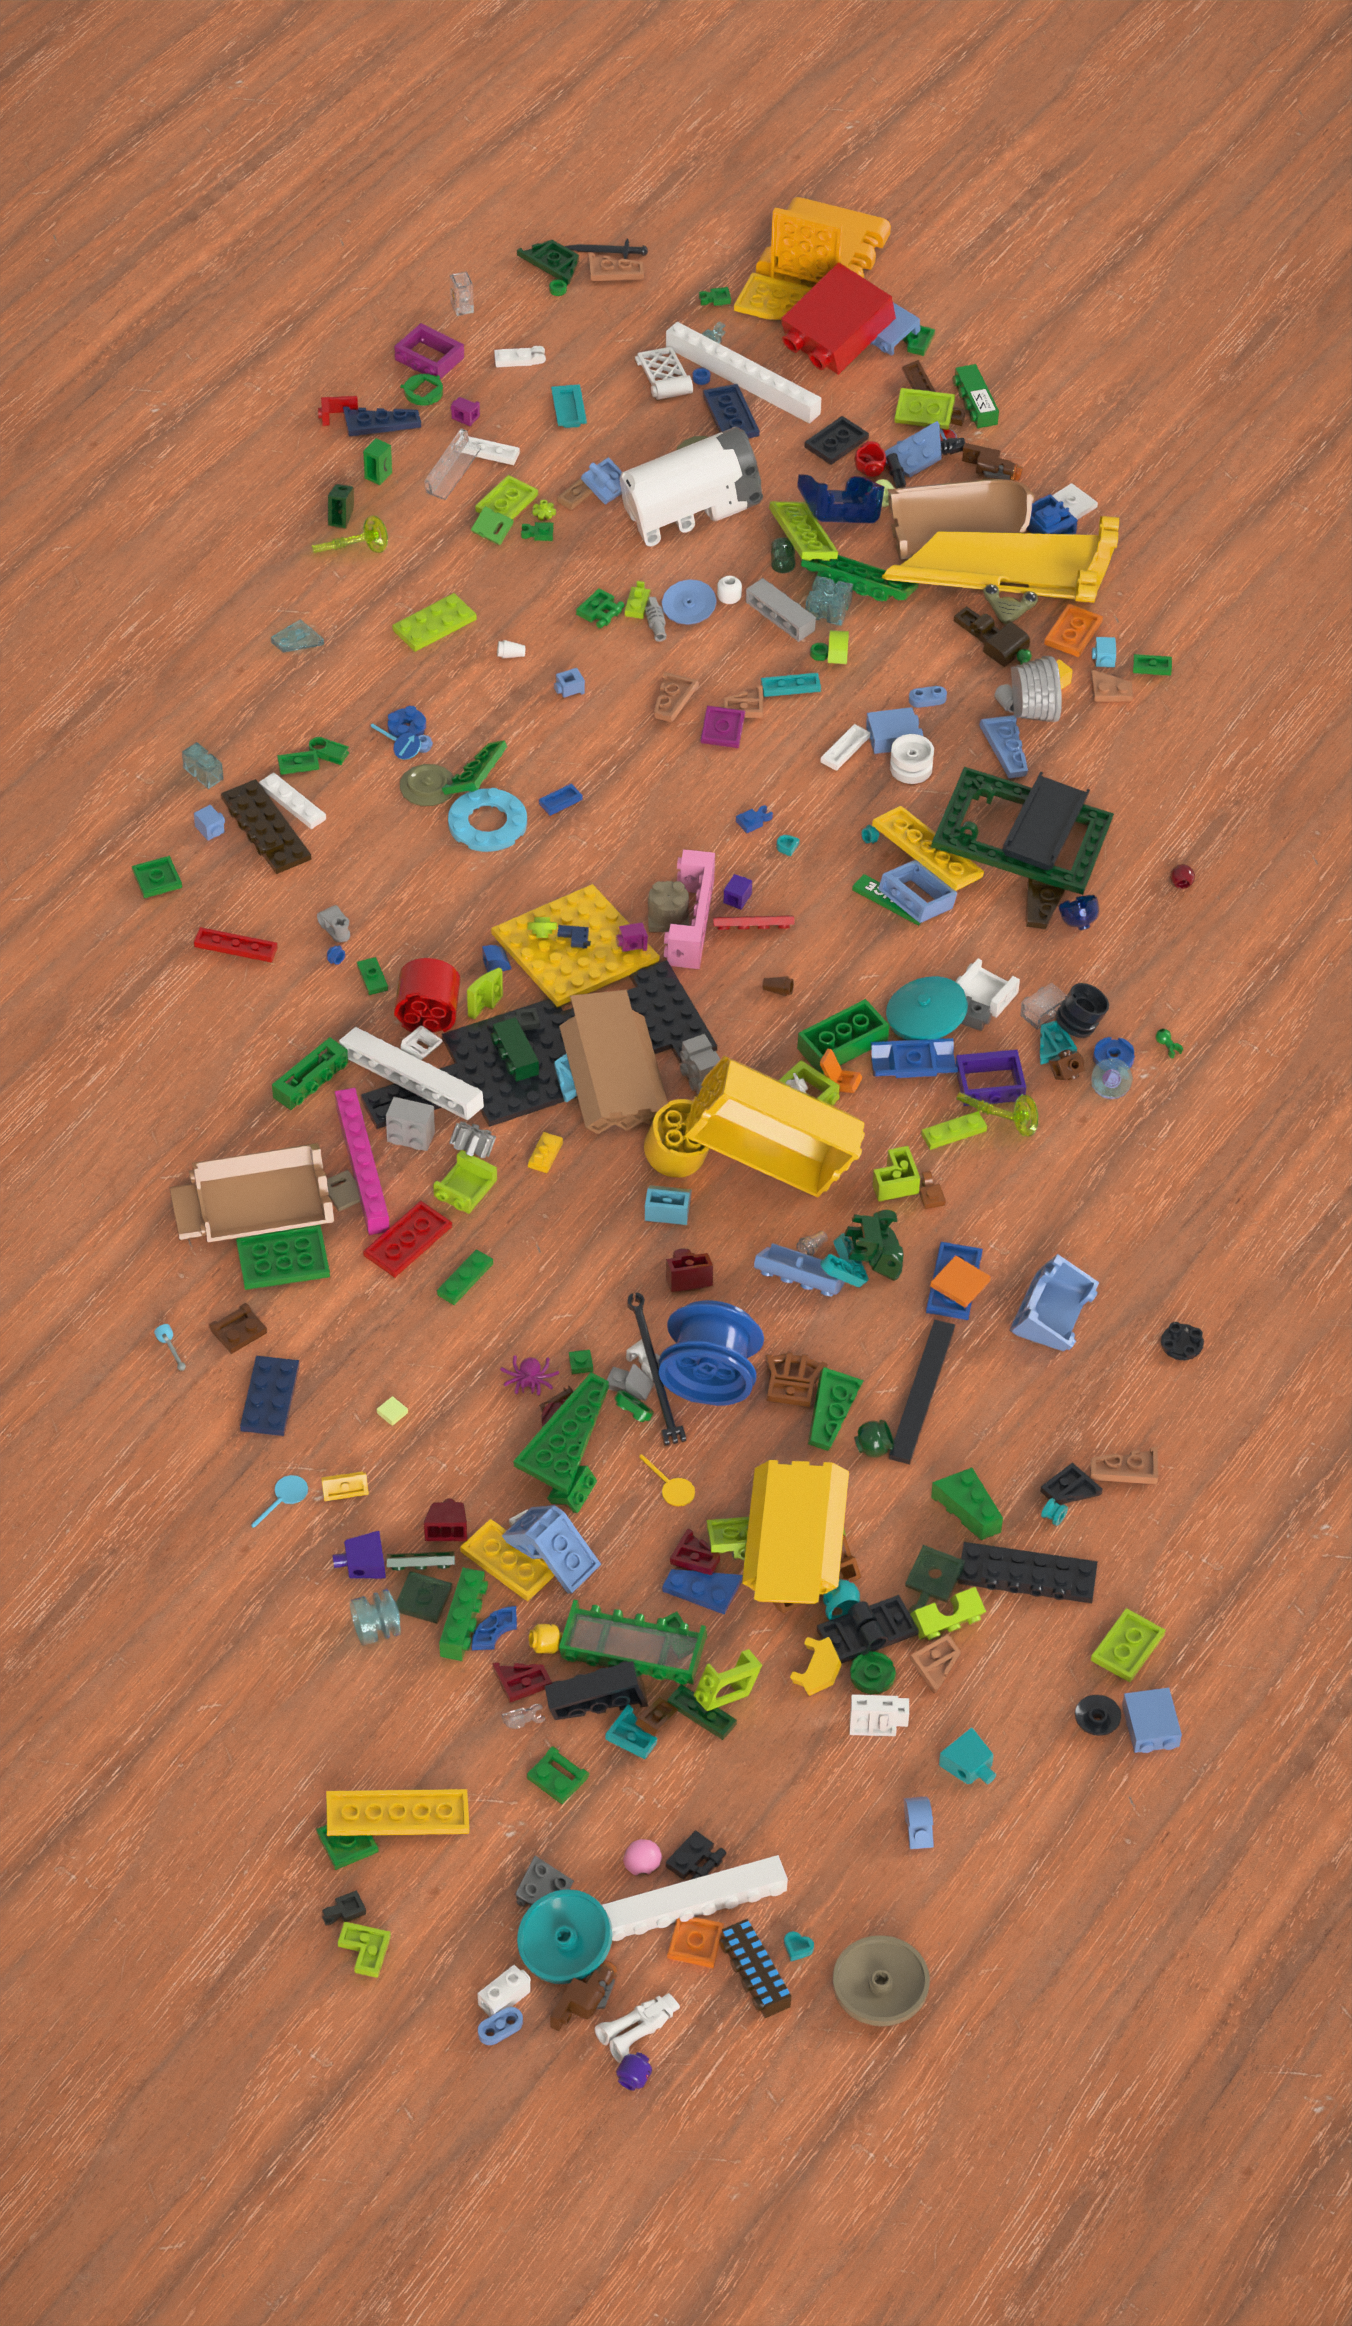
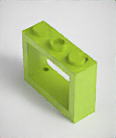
(827, 1086)

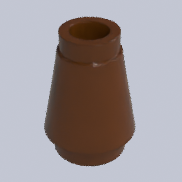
(779, 985)

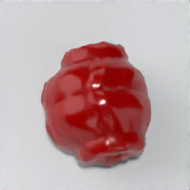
(870, 459)

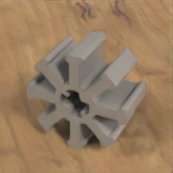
(472, 1139)

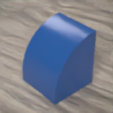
(494, 958)

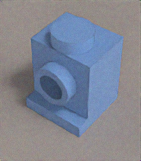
(569, 683)

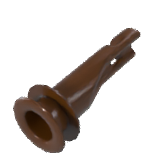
(557, 1399)

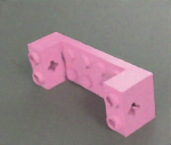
(685, 941)

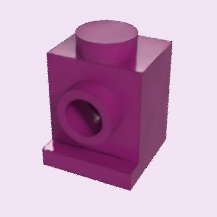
(465, 411)
(632, 937)

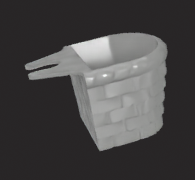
(1037, 690)

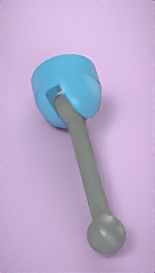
(165, 1334)

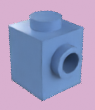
(209, 822)

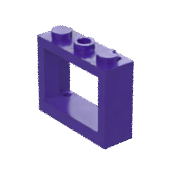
(991, 1062)

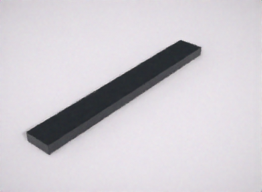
(922, 1391)

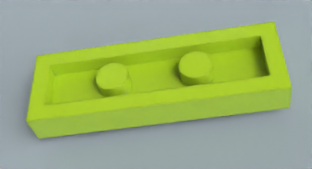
(954, 1130)

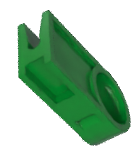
(332, 751)

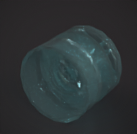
(375, 1617)

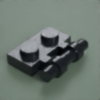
(691, 1853)

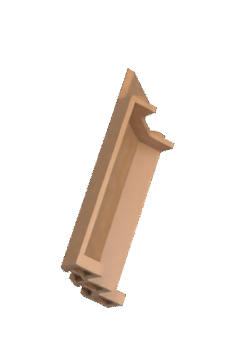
(612, 1062)
(253, 1194)

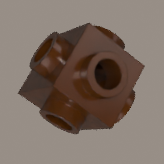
(1067, 1065)

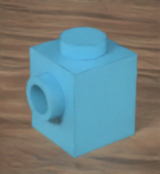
(1104, 652)

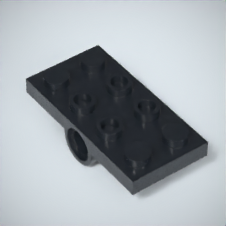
(869, 1628)

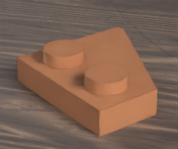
(1110, 688)
(749, 702)
(936, 1661)

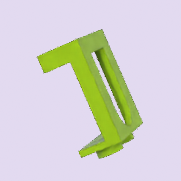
(740, 1678)

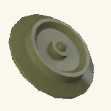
(424, 784)

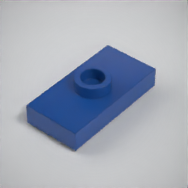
(560, 799)

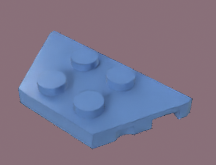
(918, 450)

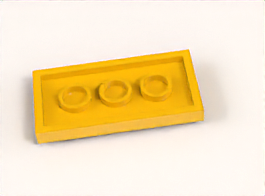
(505, 1562)

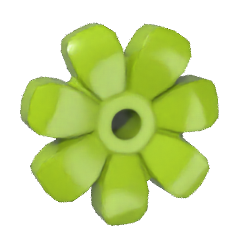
(544, 510)

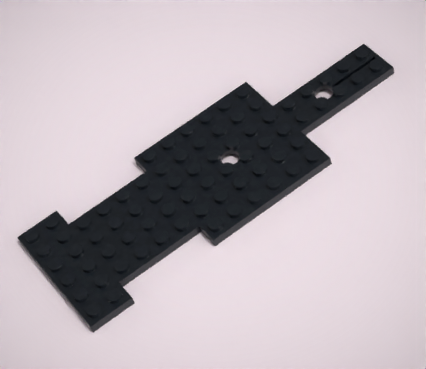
(656, 996)

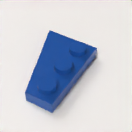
(702, 1589)

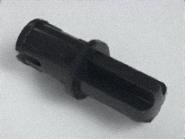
(896, 470)

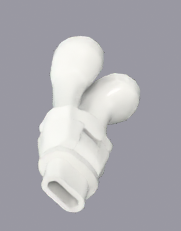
(649, 2016)

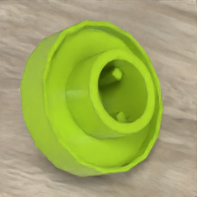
(542, 926)

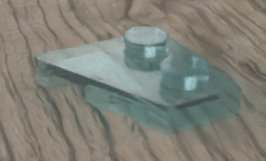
(297, 637)

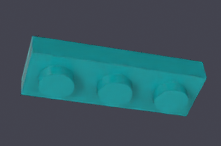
(791, 684)

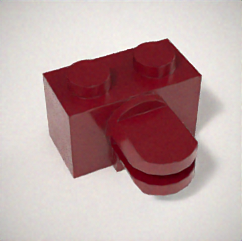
(688, 1271)

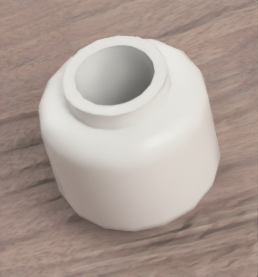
(729, 590)

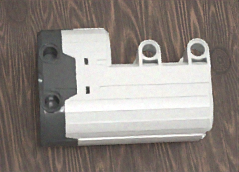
(706, 476)

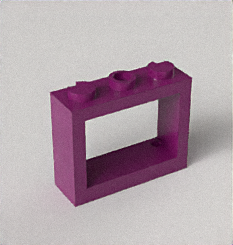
(451, 348)

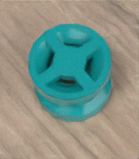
(1054, 1511)

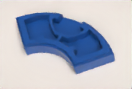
(493, 1627)

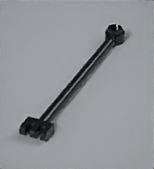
(671, 1429)

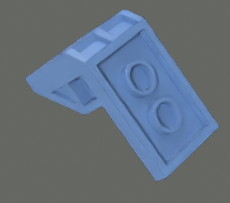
(550, 1535)

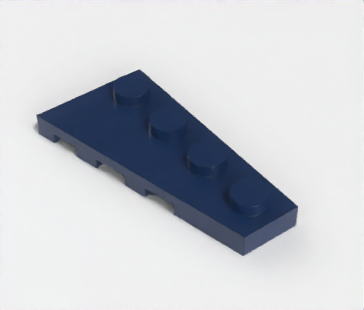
(372, 422)

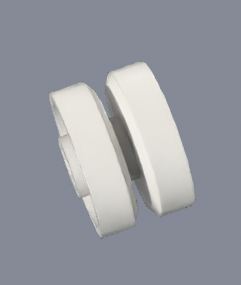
(911, 758)

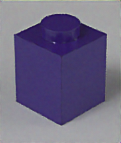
(737, 891)

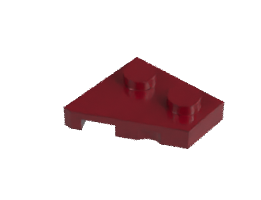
(694, 1554)
(521, 1679)

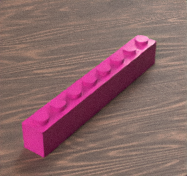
(362, 1161)

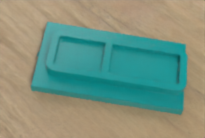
(569, 405)

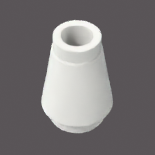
(510, 649)

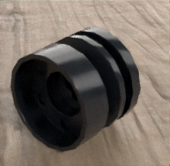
(1082, 1010)

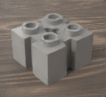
(697, 1060)

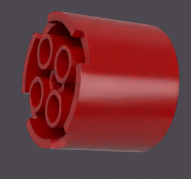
(427, 995)

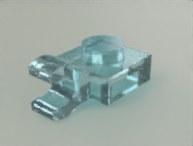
(717, 333)

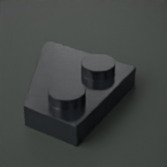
(1070, 1486)

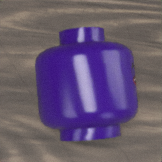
(634, 2071)

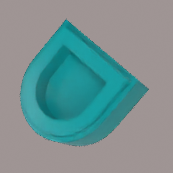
(787, 844)

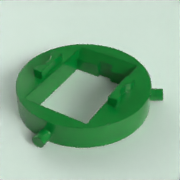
(414, 382)

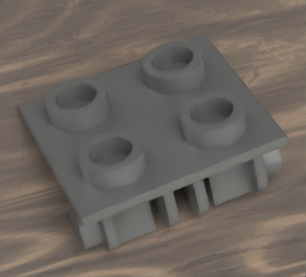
(539, 1881)

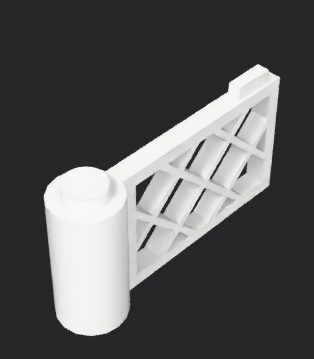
(670, 385)

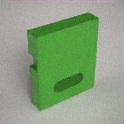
(488, 524)

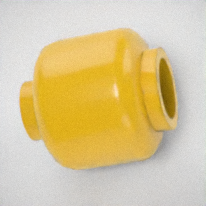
(545, 1638)

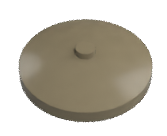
(881, 1980)

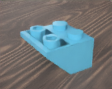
(667, 1204)

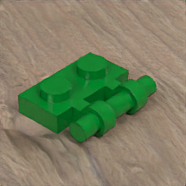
(596, 604)

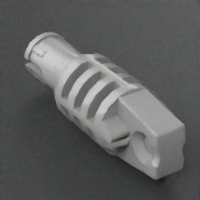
(655, 619)

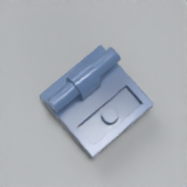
(603, 480)

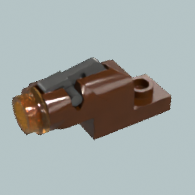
(990, 463)
(585, 1996)

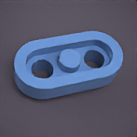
(927, 696)
(498, 2025)

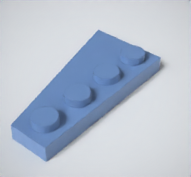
(1004, 739)

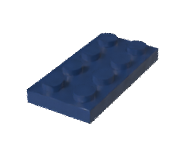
(730, 409)
(269, 1395)

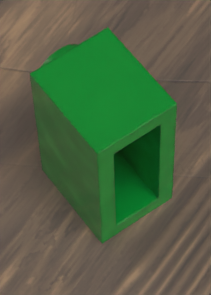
(377, 461)

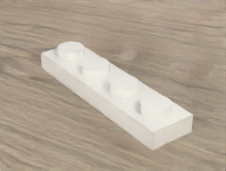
(292, 800)

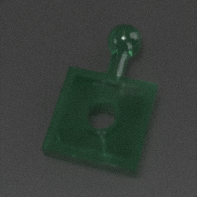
(940, 1587)

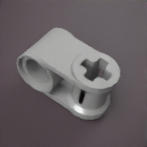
(334, 923)

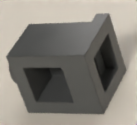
(977, 1015)

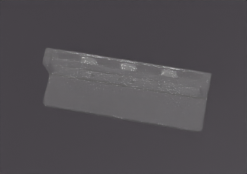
(451, 466)

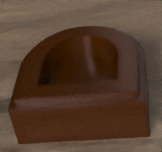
(957, 417)

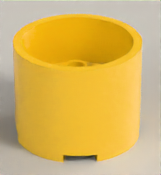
(666, 1142)

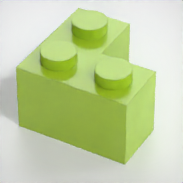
(898, 1178)

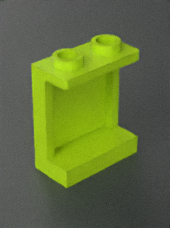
(466, 1182)

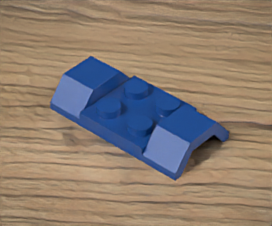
(913, 1058)

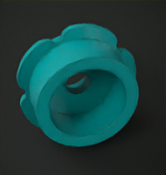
(870, 834)

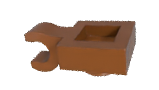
(931, 1194)

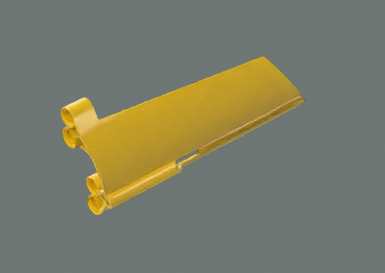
(1048, 563)

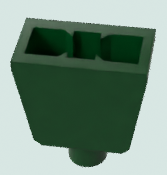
(342, 499)

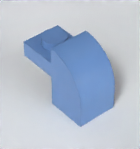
(920, 1821)

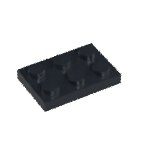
(836, 440)

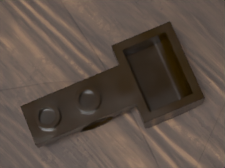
(998, 644)

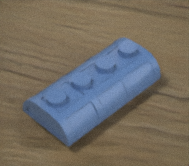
(796, 1267)

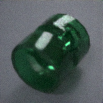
(782, 555)

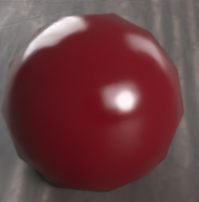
(1182, 876)

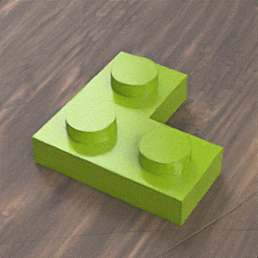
(370, 1943)

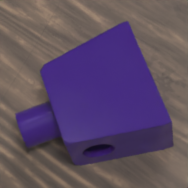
(362, 1557)

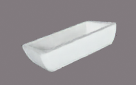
(422, 1034)

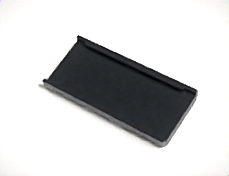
(1044, 823)

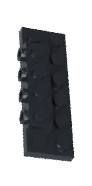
(1028, 1572)

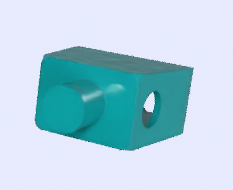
(968, 1758)

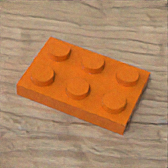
(1073, 630)

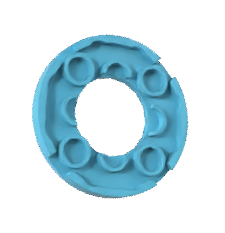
(484, 840)

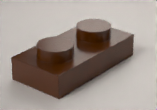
(656, 1717)

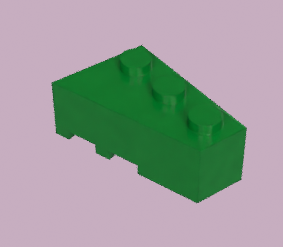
(970, 1502)

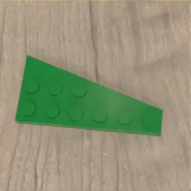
(560, 1445)

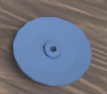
(689, 602)

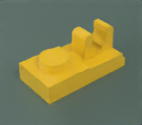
(545, 1152)
(344, 1486)

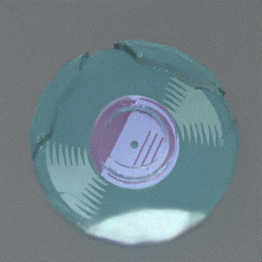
(1111, 1078)

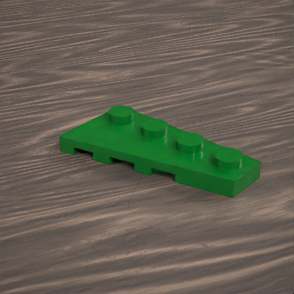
(477, 770)
(832, 1404)

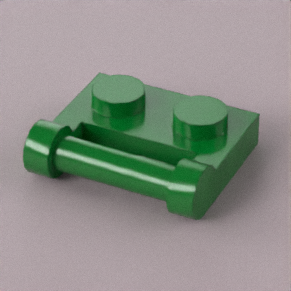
(552, 1780)

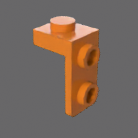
(846, 1079)

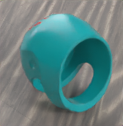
(843, 1597)

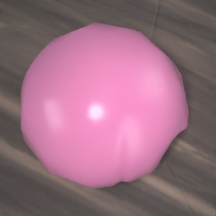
(642, 1857)

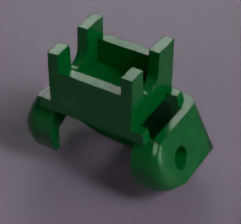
(877, 1243)

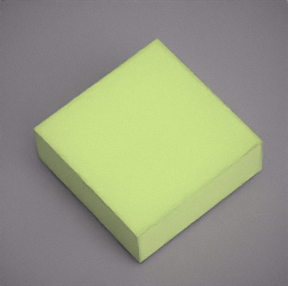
(392, 1411)

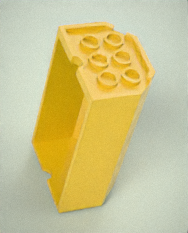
(774, 1127)

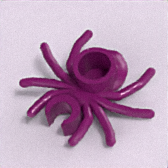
(529, 1374)

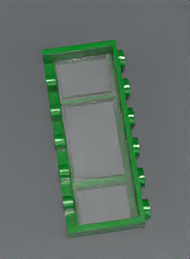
(612, 1639)

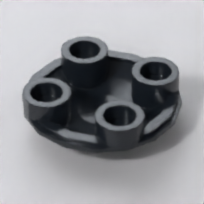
(1182, 1341)

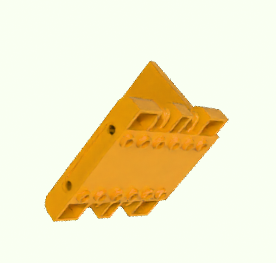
(815, 237)

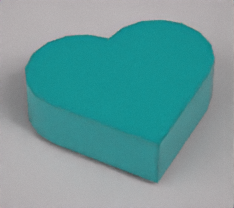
(798, 1946)

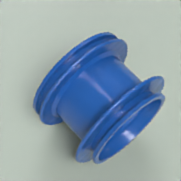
(711, 1353)

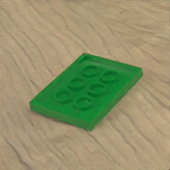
(283, 1257)

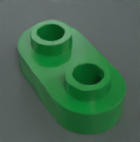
(628, 1402)

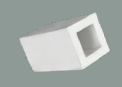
(504, 1991)

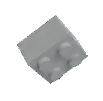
(410, 1124)

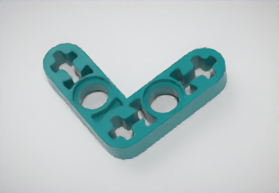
(842, 1268)

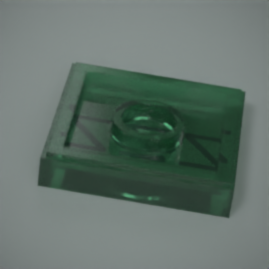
(423, 1597)

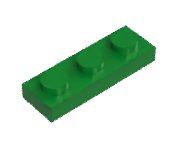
(465, 1277)

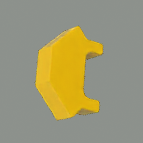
(822, 1668)

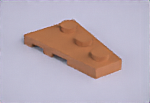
(608, 269)

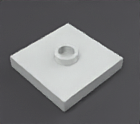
(1076, 500)

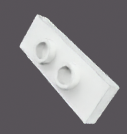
(845, 747)

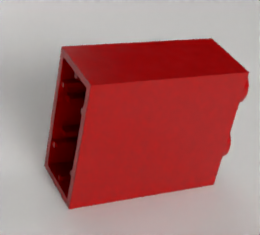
(837, 319)

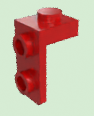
(335, 405)

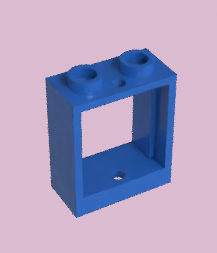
(1067, 525)

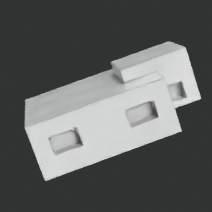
(878, 1714)

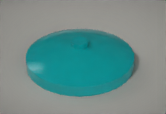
(927, 1008)
(564, 1936)

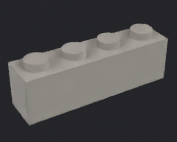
(780, 609)

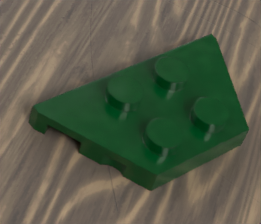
(552, 259)

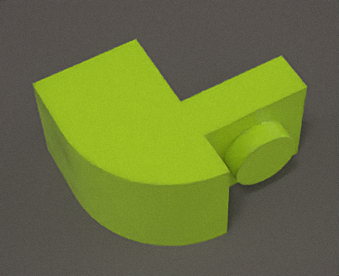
(838, 647)

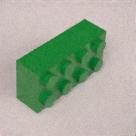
(846, 1033)

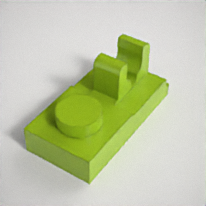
(637, 601)

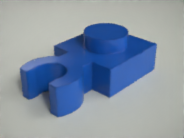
(1049, 516)
(753, 820)

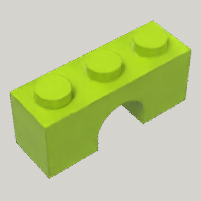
(966, 1607)

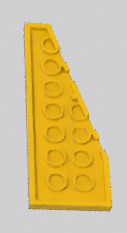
(768, 297)

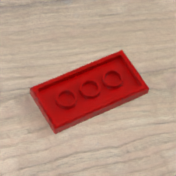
(407, 1239)

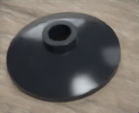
(1098, 1707)

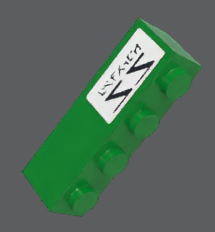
(976, 396)

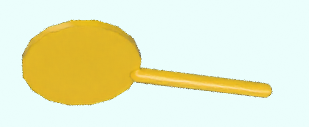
(675, 1491)

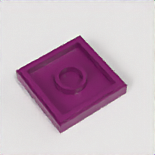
(722, 726)

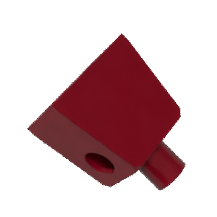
(446, 1522)

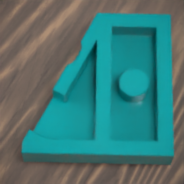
(1053, 1040)
(630, 1736)

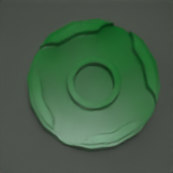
(872, 1673)

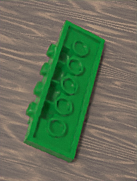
(864, 577)

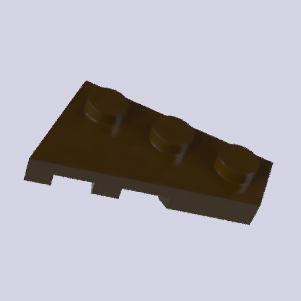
(1041, 903)

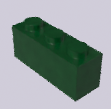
(515, 1049)

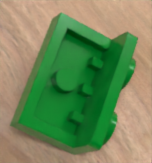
(579, 1492)

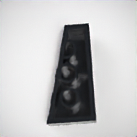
(596, 1692)

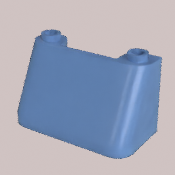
(1054, 1304)

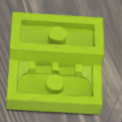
(485, 992)

